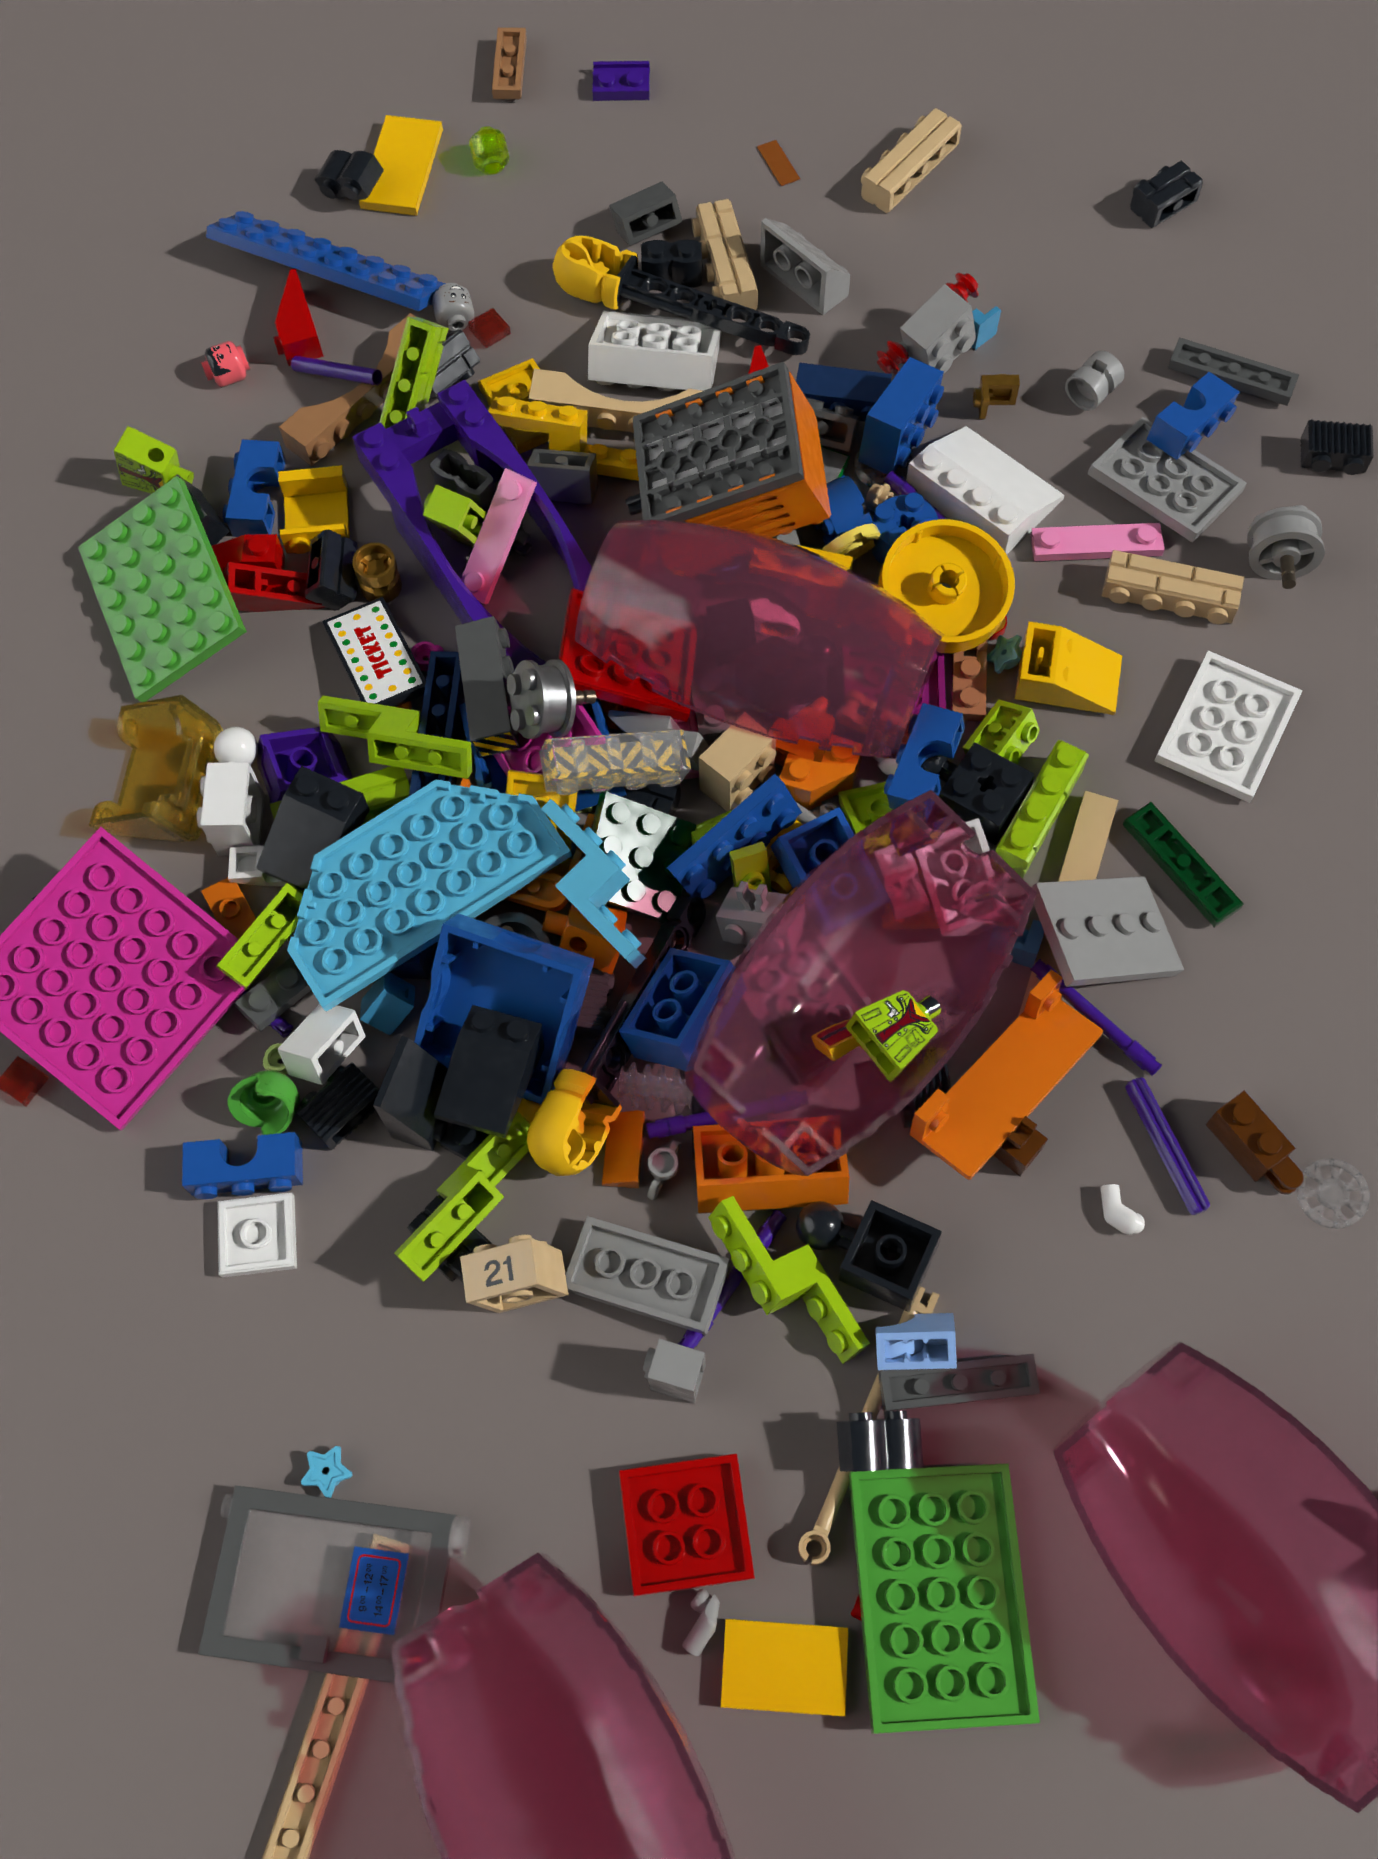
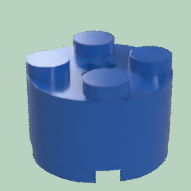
(845, 509)
(896, 517)

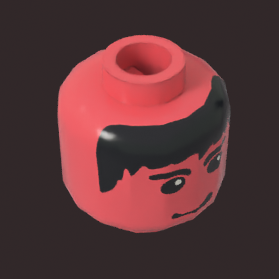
(225, 364)

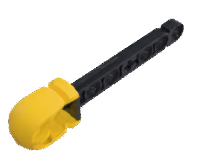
(600, 272)
(562, 1134)

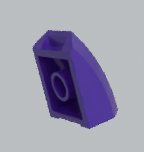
(285, 752)

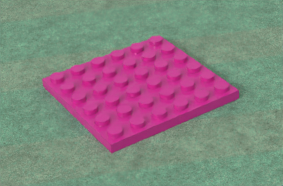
(112, 978)

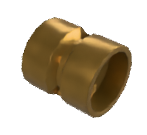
(377, 572)

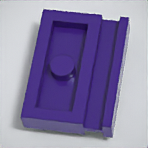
(621, 80)

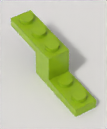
(395, 737)
(263, 937)
(468, 1199)
(788, 1280)

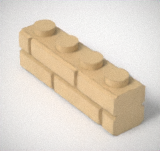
(910, 160)
(725, 253)
(1172, 587)

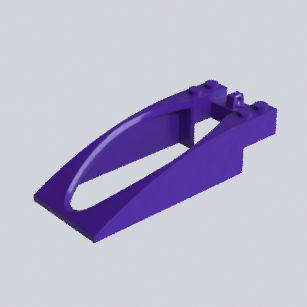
(464, 418)

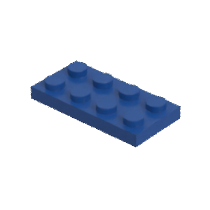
(751, 822)

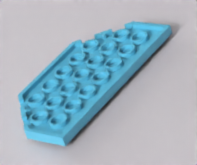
(406, 873)

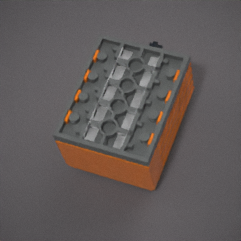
(734, 457)

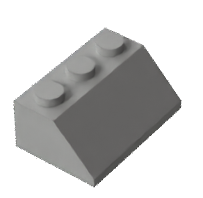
(802, 266)

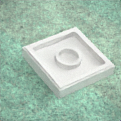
(256, 1235)

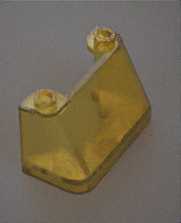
(163, 776)

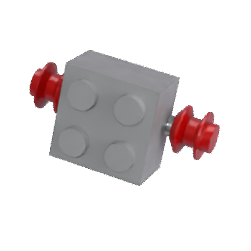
(937, 330)

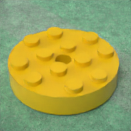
(966, 561)

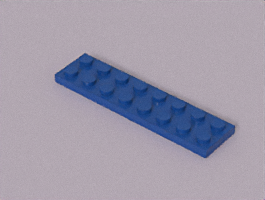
(325, 260)

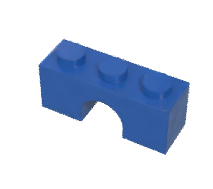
(1183, 427)
(255, 468)
(931, 733)
(274, 1166)

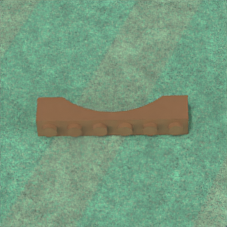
(319, 427)

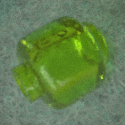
(489, 150)

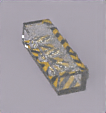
(614, 761)

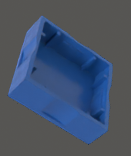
(507, 975)

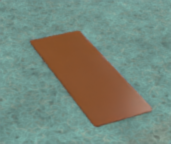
(778, 162)

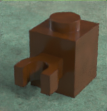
(1021, 1146)

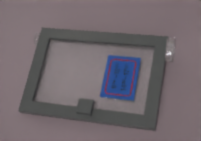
(326, 1580)

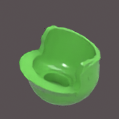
(265, 1101)

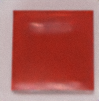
(489, 328)
(22, 1081)

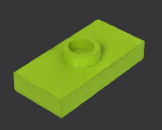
(751, 866)

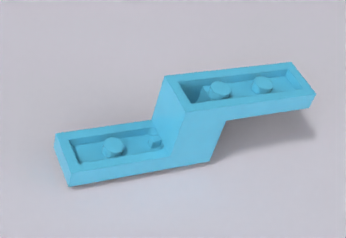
(594, 882)

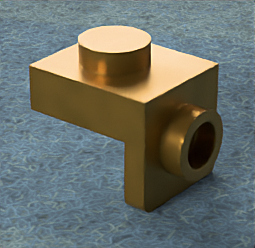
(995, 390)

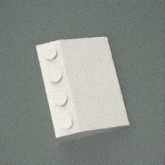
(653, 352)
(982, 487)

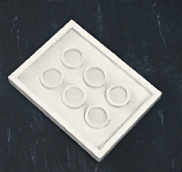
(1228, 726)

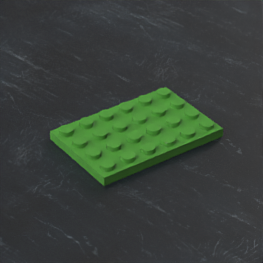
(161, 589)
(942, 1599)

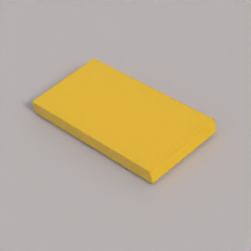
(406, 155)

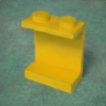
(313, 503)

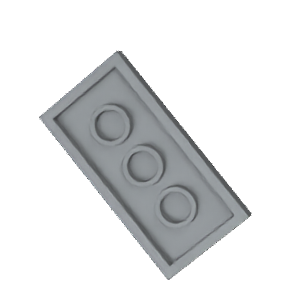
(647, 1275)

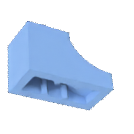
(919, 1343)

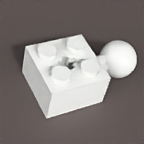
(232, 793)

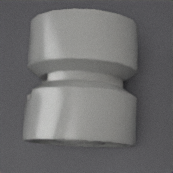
(1094, 380)

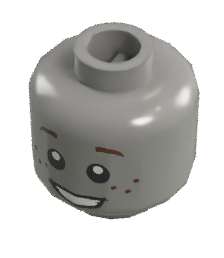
(452, 306)

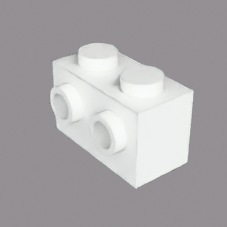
(321, 1043)

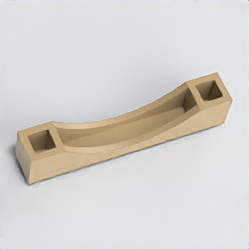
(603, 412)

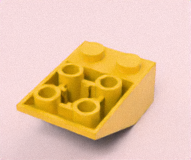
(1067, 670)

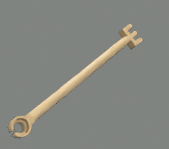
(841, 1481)

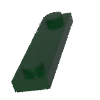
(1183, 864)

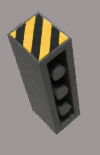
(485, 685)

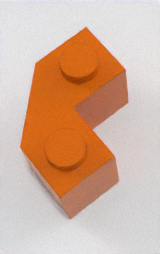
(816, 781)

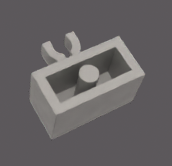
(745, 912)

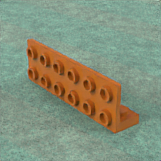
(1006, 1081)

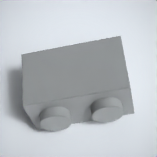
(674, 1370)

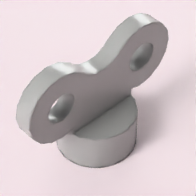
(662, 1166)

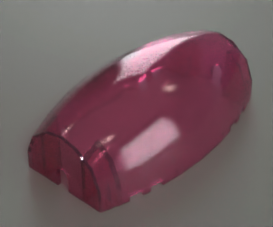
(758, 634)
(872, 919)
(1241, 1558)
(547, 1732)

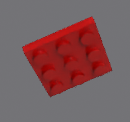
(686, 1525)

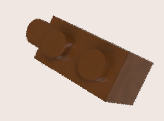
(1256, 1143)

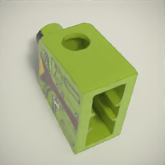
(147, 462)
(895, 1030)

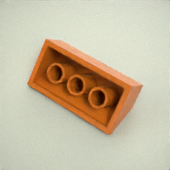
(731, 1169)

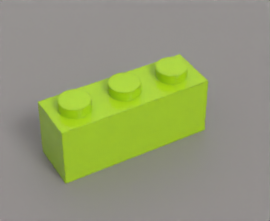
(454, 515)

